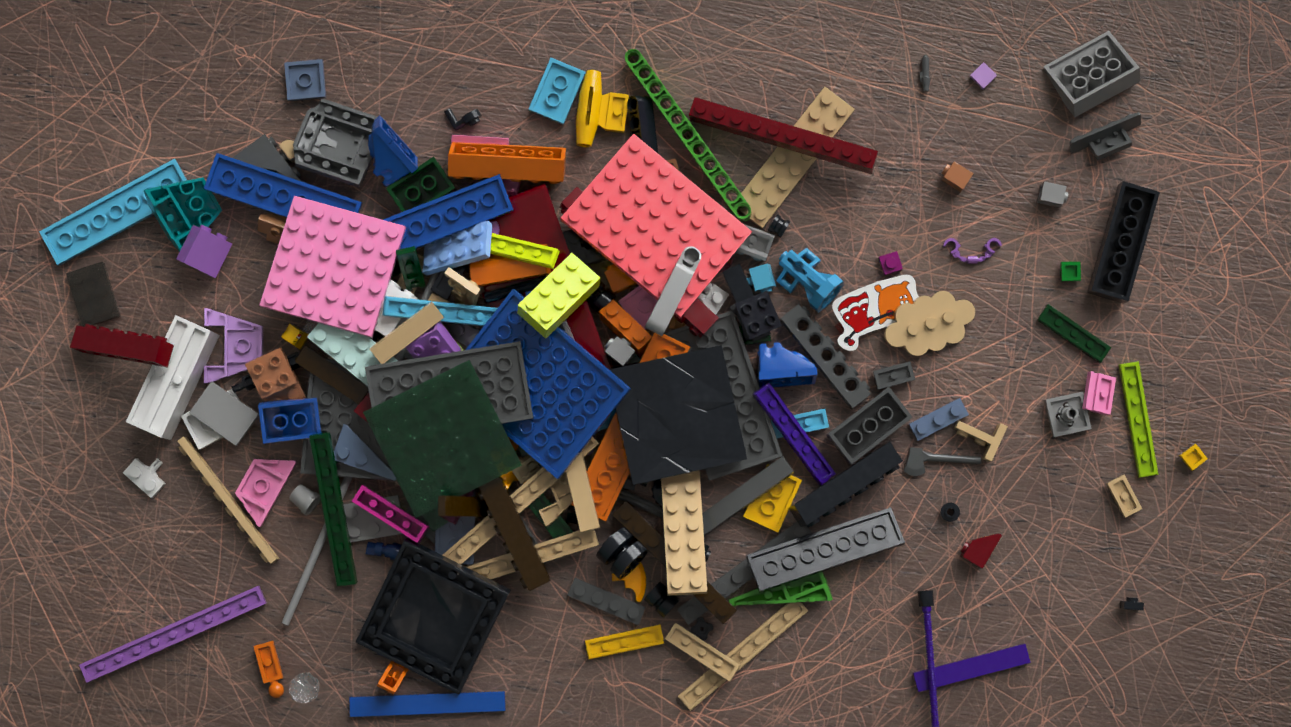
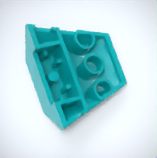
(182, 206)

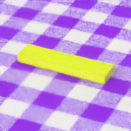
(523, 251)

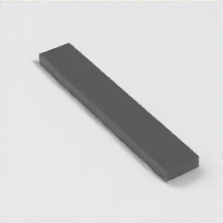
(746, 494)

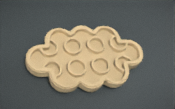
(929, 323)

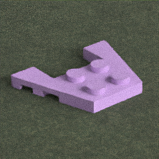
(241, 344)

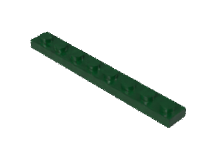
(333, 509)

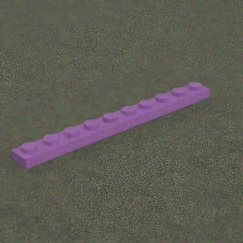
(172, 634)

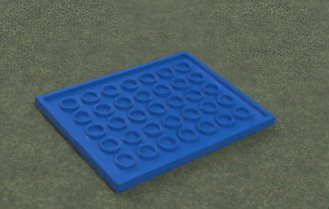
(566, 388)

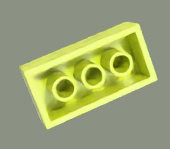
(558, 295)

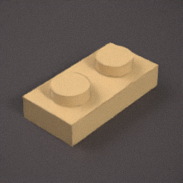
(1124, 496)

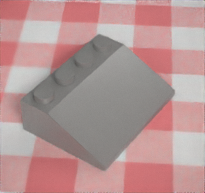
(1092, 73)

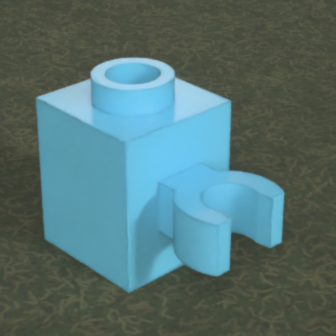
(762, 278)

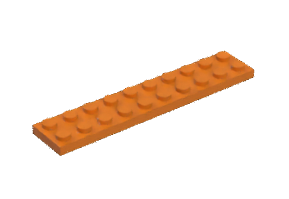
(609, 465)

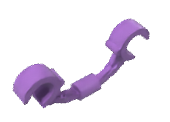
(972, 259)

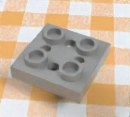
(1072, 413)

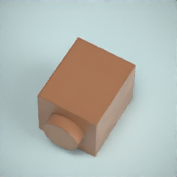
(956, 176)

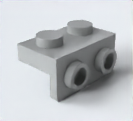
(756, 244)

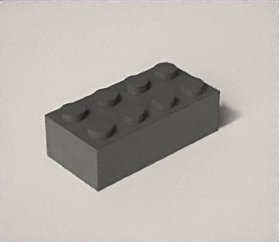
(869, 426)

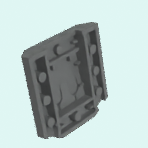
(335, 142)

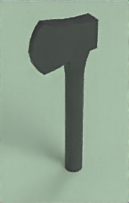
(917, 457)

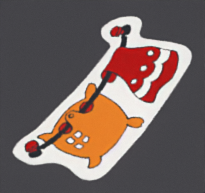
(872, 307)

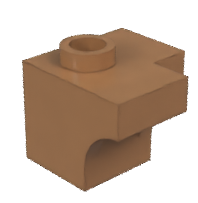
(272, 226)

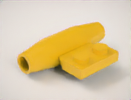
(597, 110)

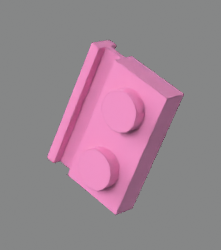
(1099, 393)

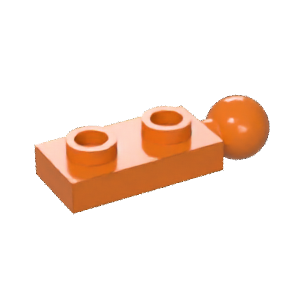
(270, 667)

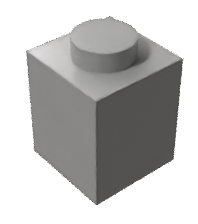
(1052, 194)

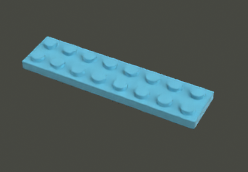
(107, 215)

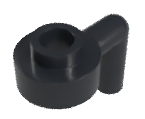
(470, 118)

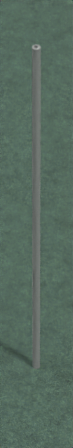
(344, 486)

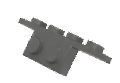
(1107, 139)

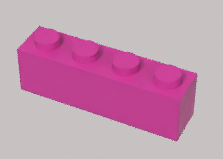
(390, 514)

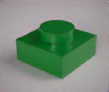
(1070, 271)

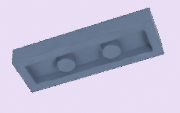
(938, 419)

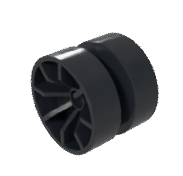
(617, 549)

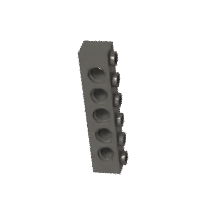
(851, 398)

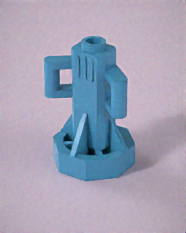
(819, 287)

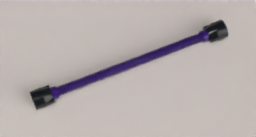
(925, 601)

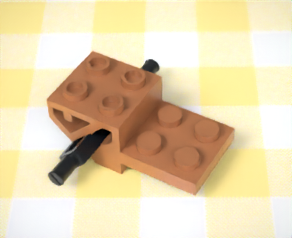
(273, 377)

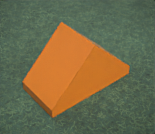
(392, 677)

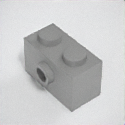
(619, 351)

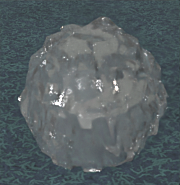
(304, 688)

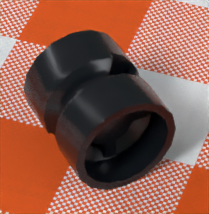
(603, 299)
(659, 598)

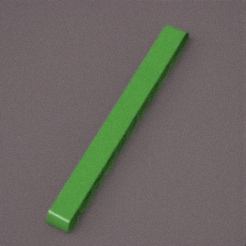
(679, 129)

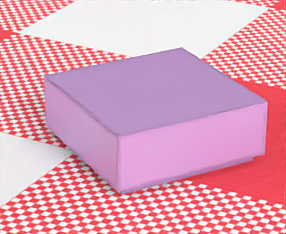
(982, 75)

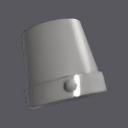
(305, 499)

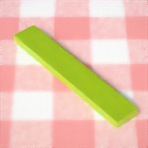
(1138, 419)

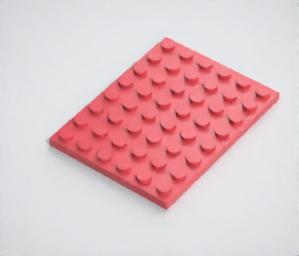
(645, 216)

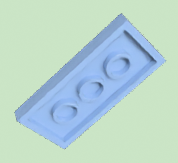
(458, 249)

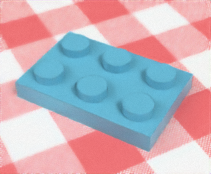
(557, 91)

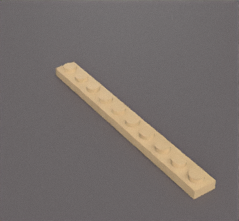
(522, 499)

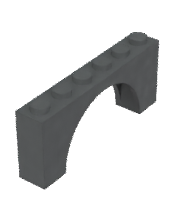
(266, 156)

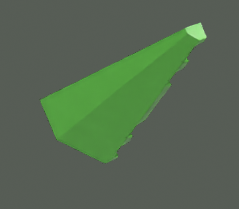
(803, 590)

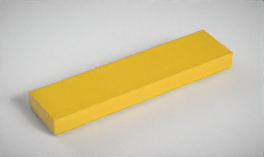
(624, 641)

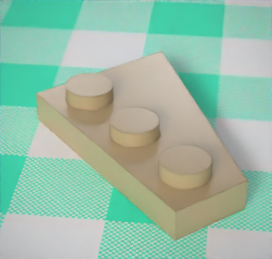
(463, 290)

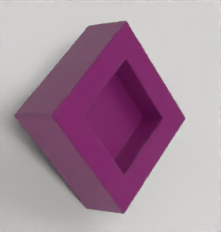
(890, 263)

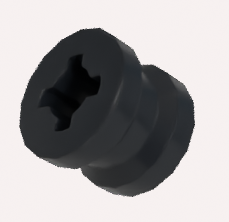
(779, 225)

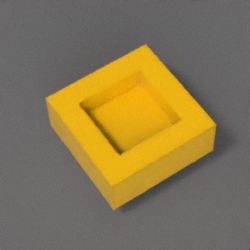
(1193, 457)

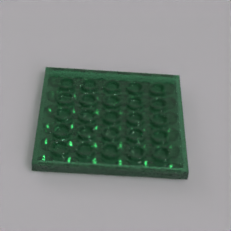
(442, 438)

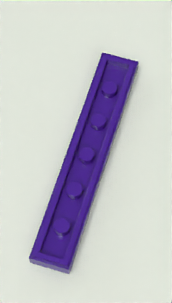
(794, 433)
(974, 667)

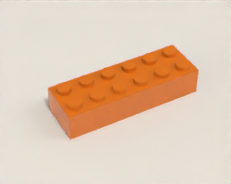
(509, 161)

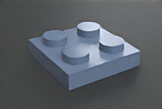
(305, 80)

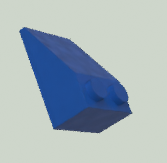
(289, 419)

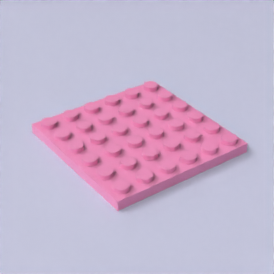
(332, 266)

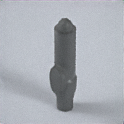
(924, 74)

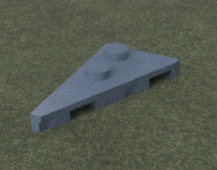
(356, 453)

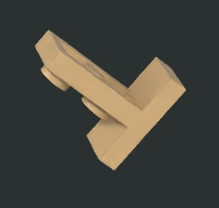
(983, 438)

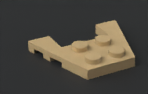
(563, 496)

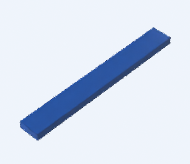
(427, 703)

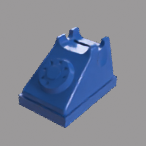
(390, 153)
(784, 367)

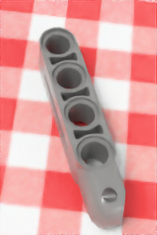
(673, 290)

